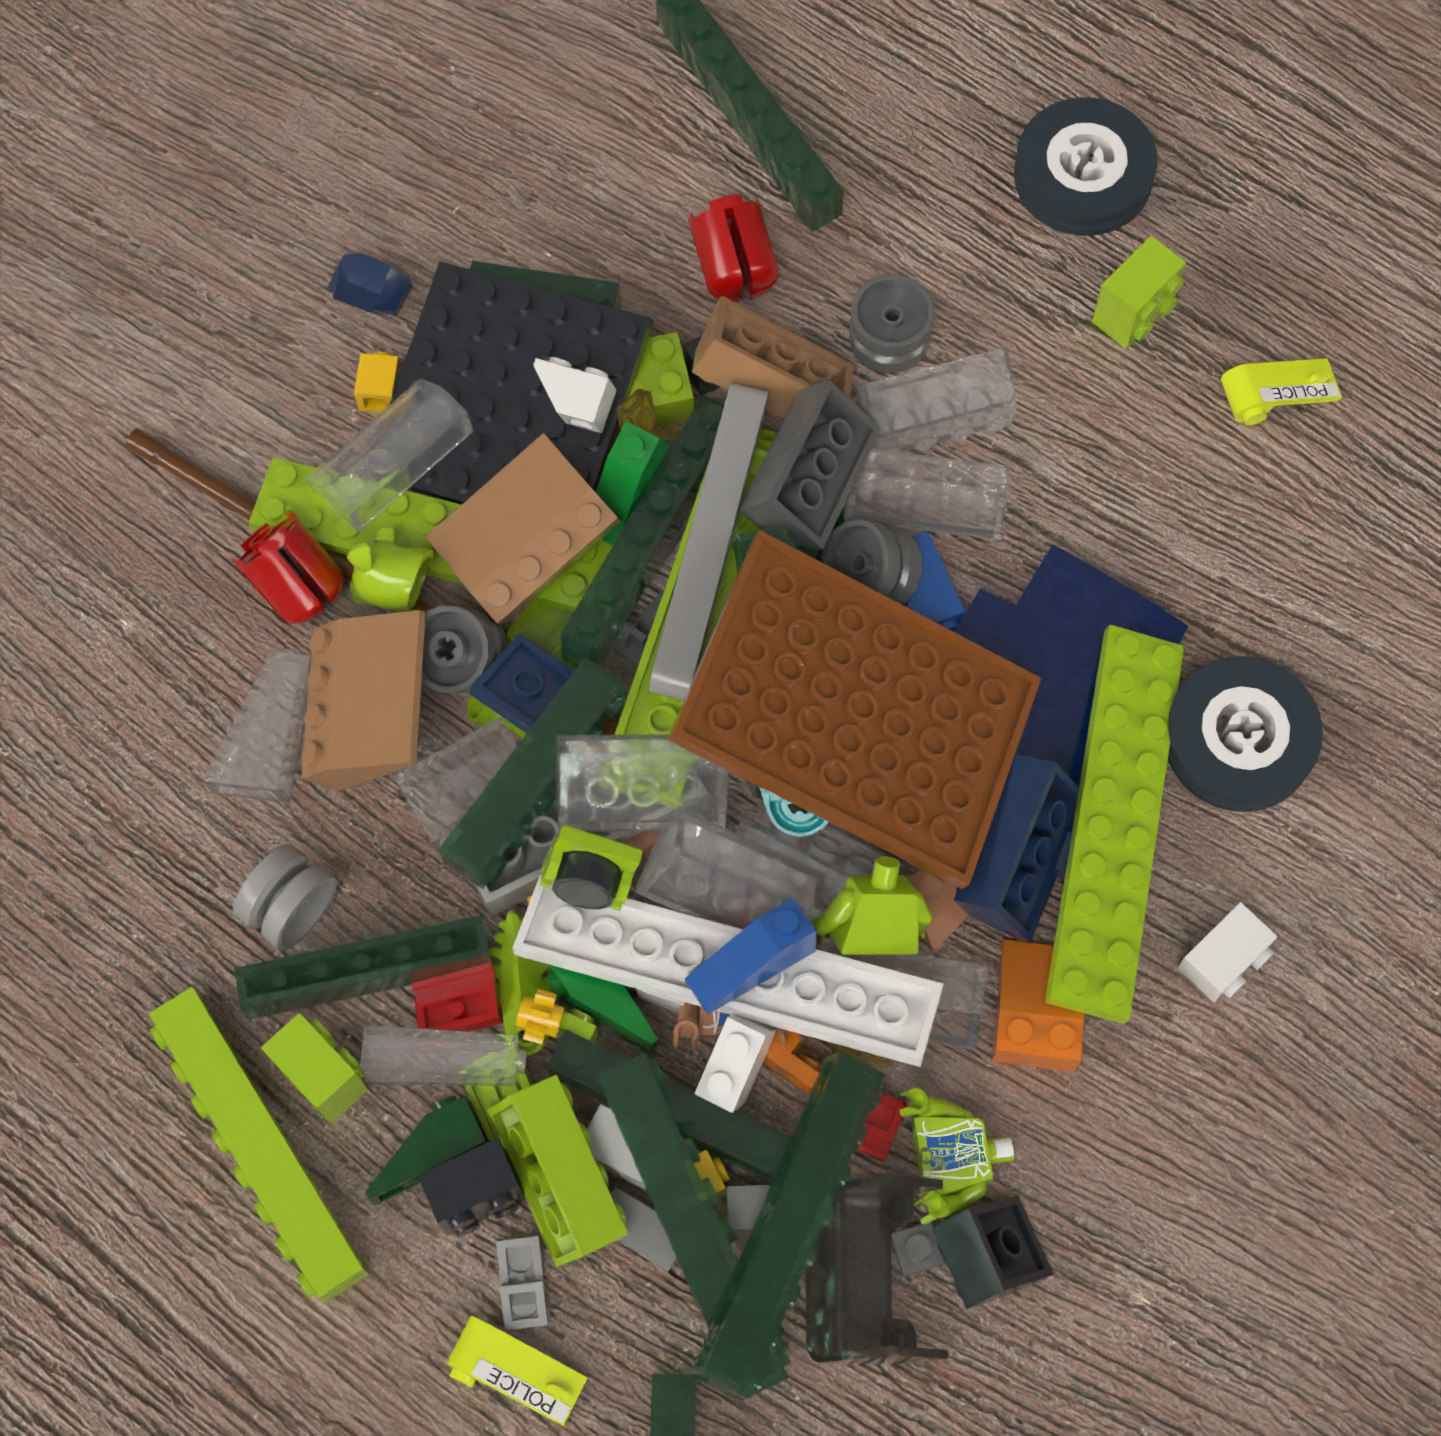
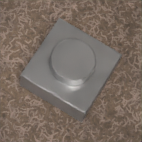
(916, 1249)

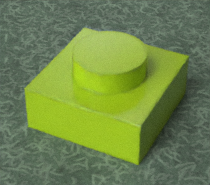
(580, 1024)

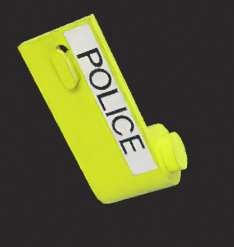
(1260, 386)
(515, 1370)

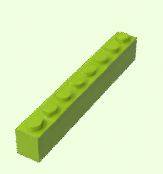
(258, 1145)

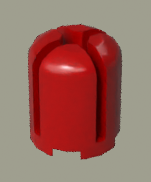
(733, 241)
(290, 569)

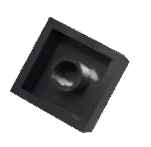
(472, 1189)

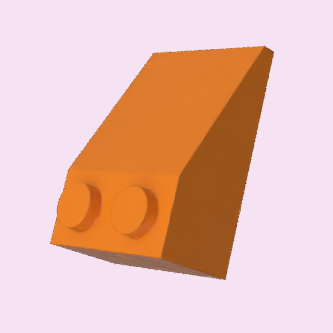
(1025, 1026)

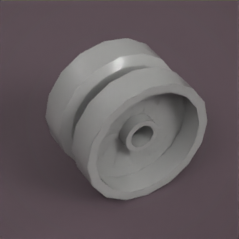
(284, 897)

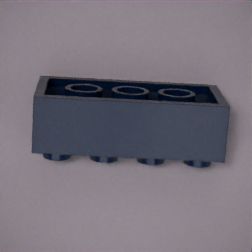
(1020, 848)

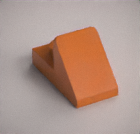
(782, 1060)

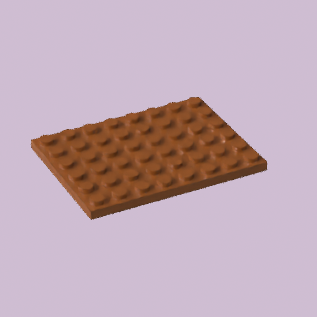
(857, 710)

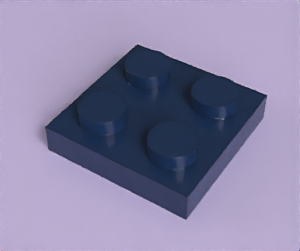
(521, 682)

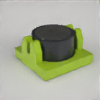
(589, 869)

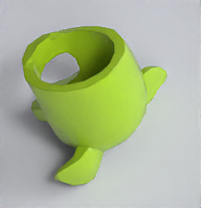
(388, 573)

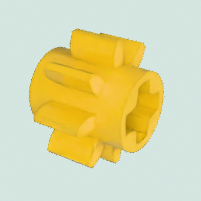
(539, 1016)

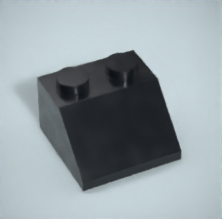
(991, 1251)

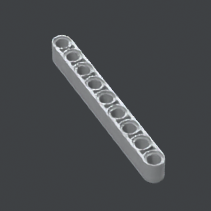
(708, 542)

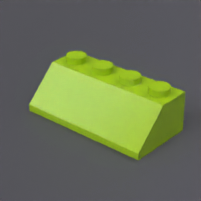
(557, 1170)

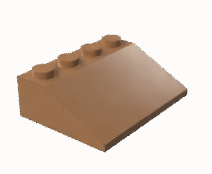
(522, 530)
(363, 698)

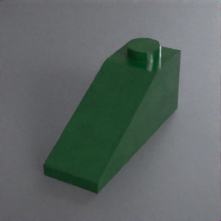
(436, 1139)

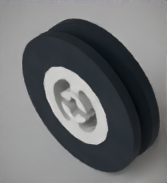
(1110, 187)
(1252, 695)

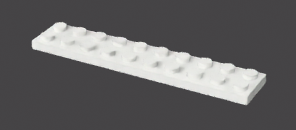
(659, 948)

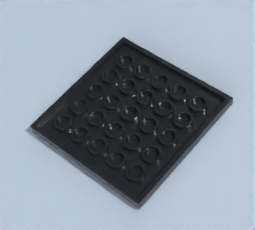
(481, 348)

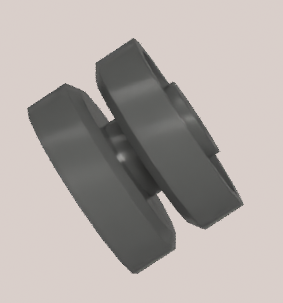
(891, 323)
(876, 557)
(459, 647)

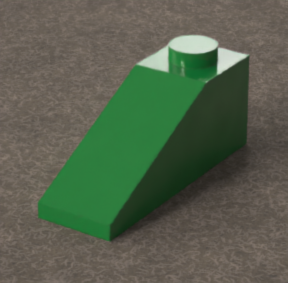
(629, 472)
(605, 1003)

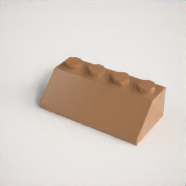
(765, 356)

